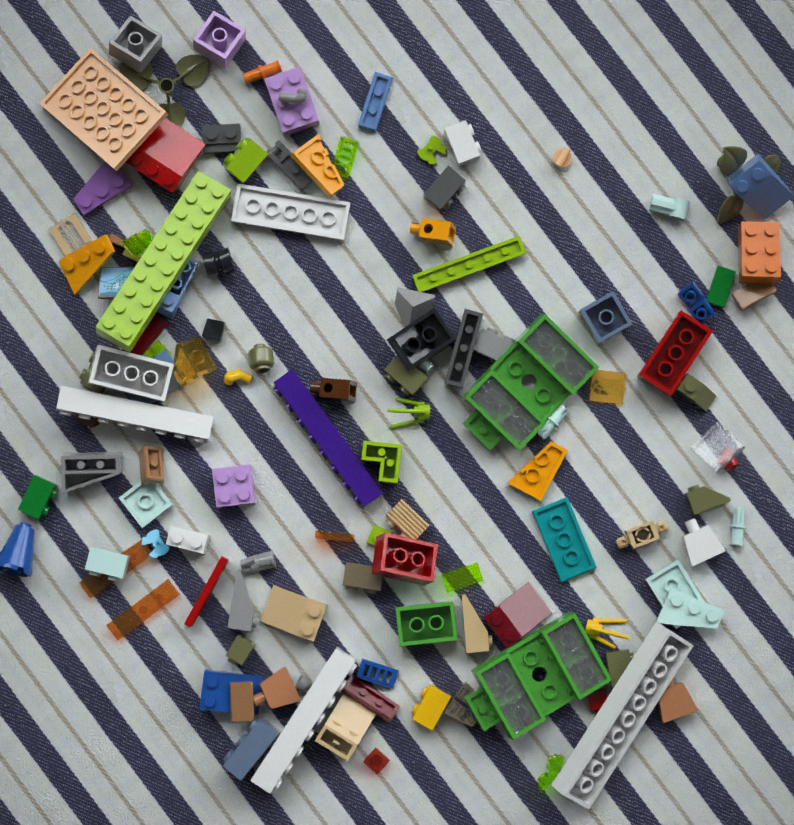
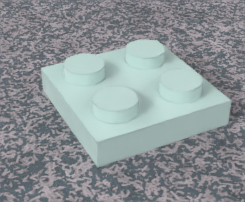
(145, 502)

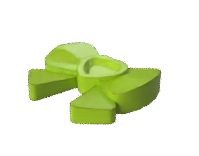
(426, 152)

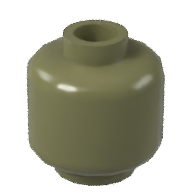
(261, 358)

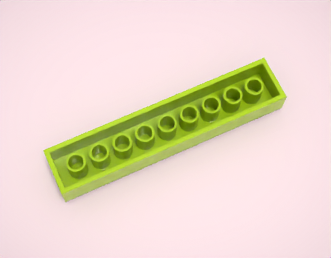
(163, 262)

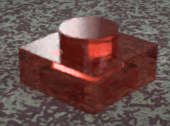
(376, 760)

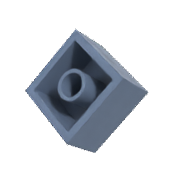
(605, 317)

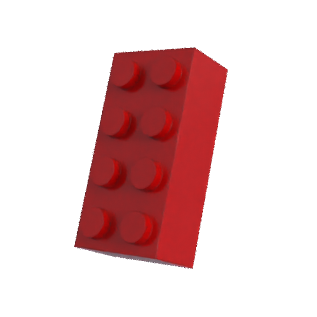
(674, 353)

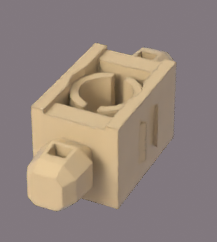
(654, 529)

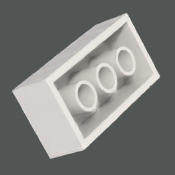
(130, 373)

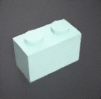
(107, 563)

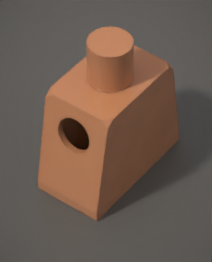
(277, 690)
(675, 702)

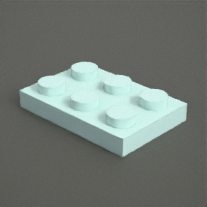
(675, 577)

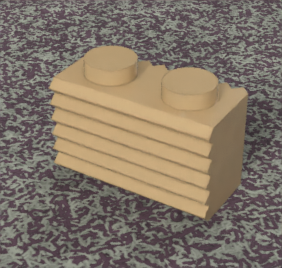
(406, 520)

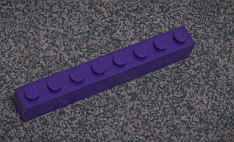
(328, 438)

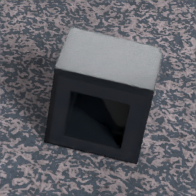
(214, 329)

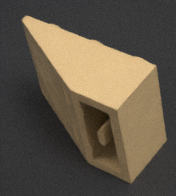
(345, 727)

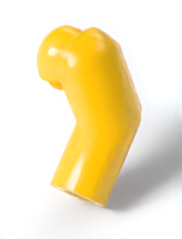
(235, 375)

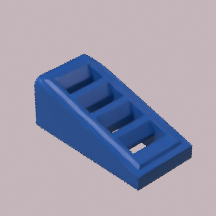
(364, 662)

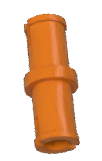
(262, 72)

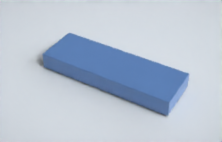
(375, 102)

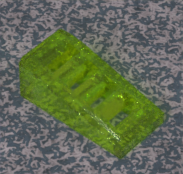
(343, 139)

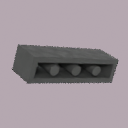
(463, 348)

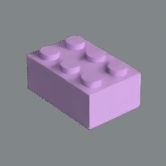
(291, 116)

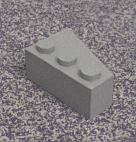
(88, 468)

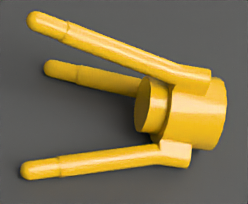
(594, 628)

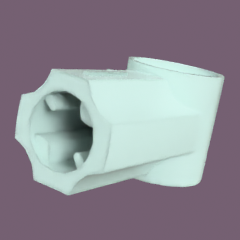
(675, 207)

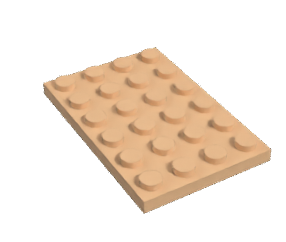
(103, 109)

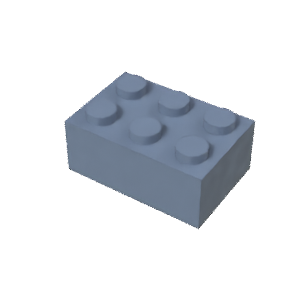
(250, 748)

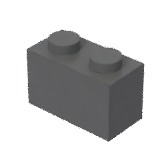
(445, 188)

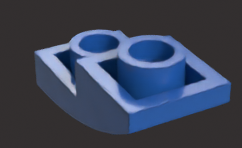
(696, 302)

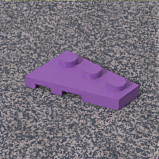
(101, 188)

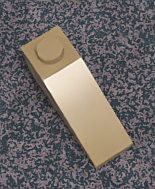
(474, 631)

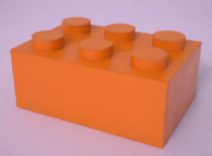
(759, 252)

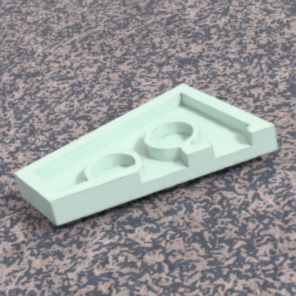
(688, 611)

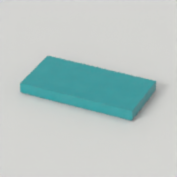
(564, 539)

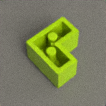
(389, 457)

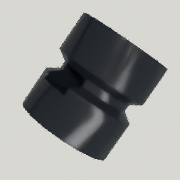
(218, 262)

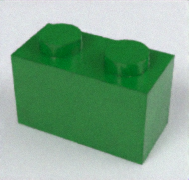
(38, 497)

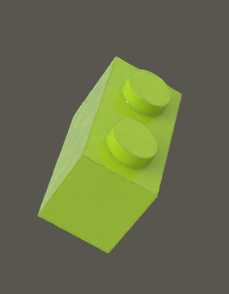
(244, 159)

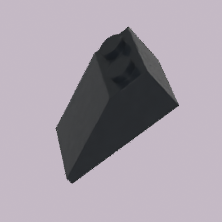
(421, 340)

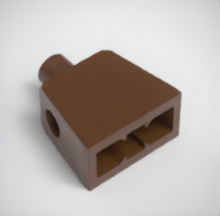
(342, 389)

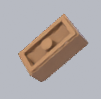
(151, 465)
(241, 701)

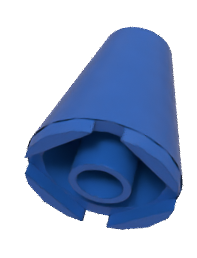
(18, 551)

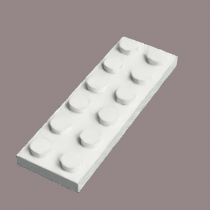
(290, 212)

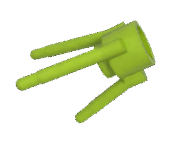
(421, 412)

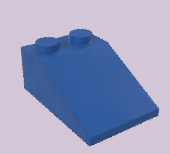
(216, 690)

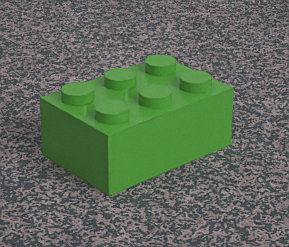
(426, 623)

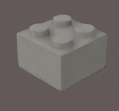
(135, 44)

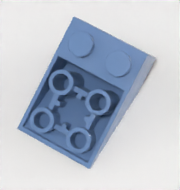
(176, 294)

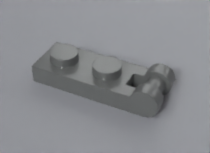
(289, 166)

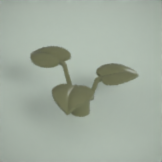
(192, 70)
(729, 162)

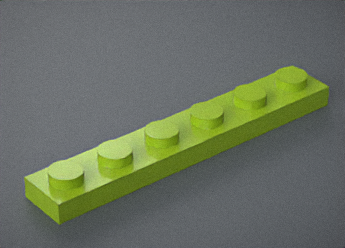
(469, 264)

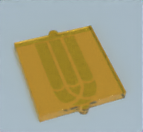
(607, 387)

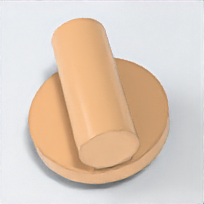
(562, 157)

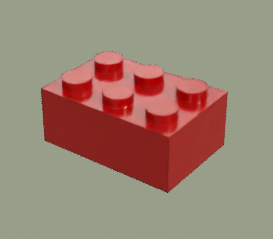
(404, 559)

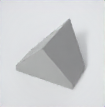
(412, 304)

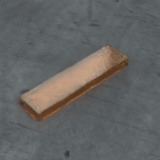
(95, 584)
(143, 609)

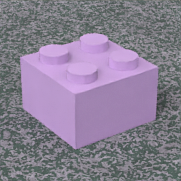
(219, 39)
(234, 486)

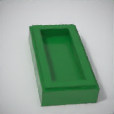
(720, 286)

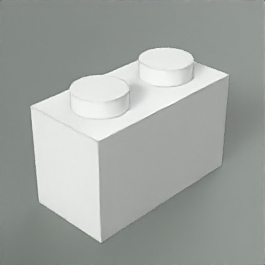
(462, 143)
(187, 539)

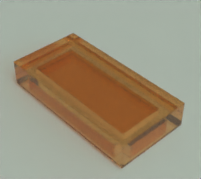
(334, 536)

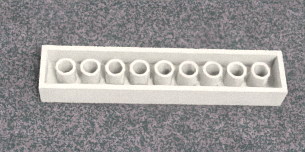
(622, 715)

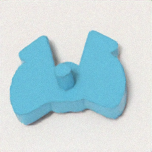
(156, 542)

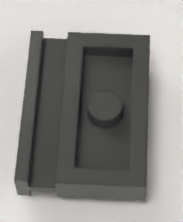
(221, 138)

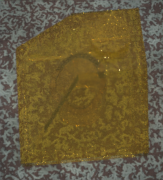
(192, 362)

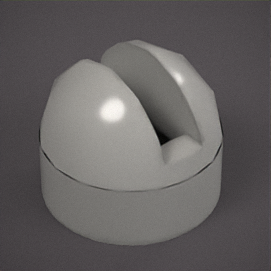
(303, 683)

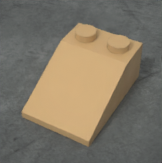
(293, 613)

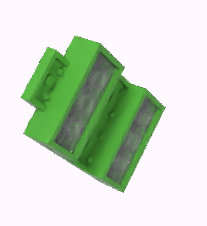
(513, 411)
(517, 700)

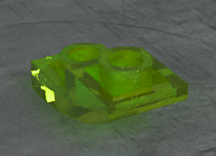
(138, 243)
(554, 765)

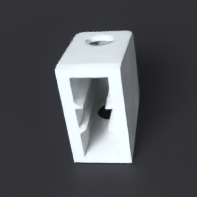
(700, 543)

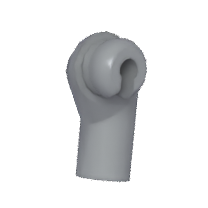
(293, 98)

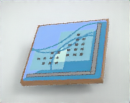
(112, 280)

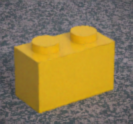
(430, 707)

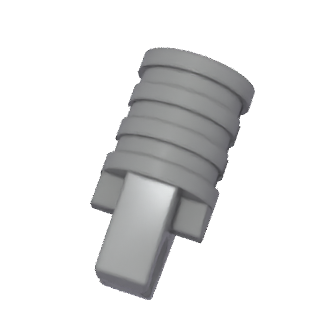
(258, 562)

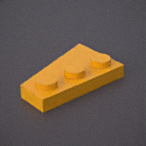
(317, 165)
(86, 261)
(540, 471)

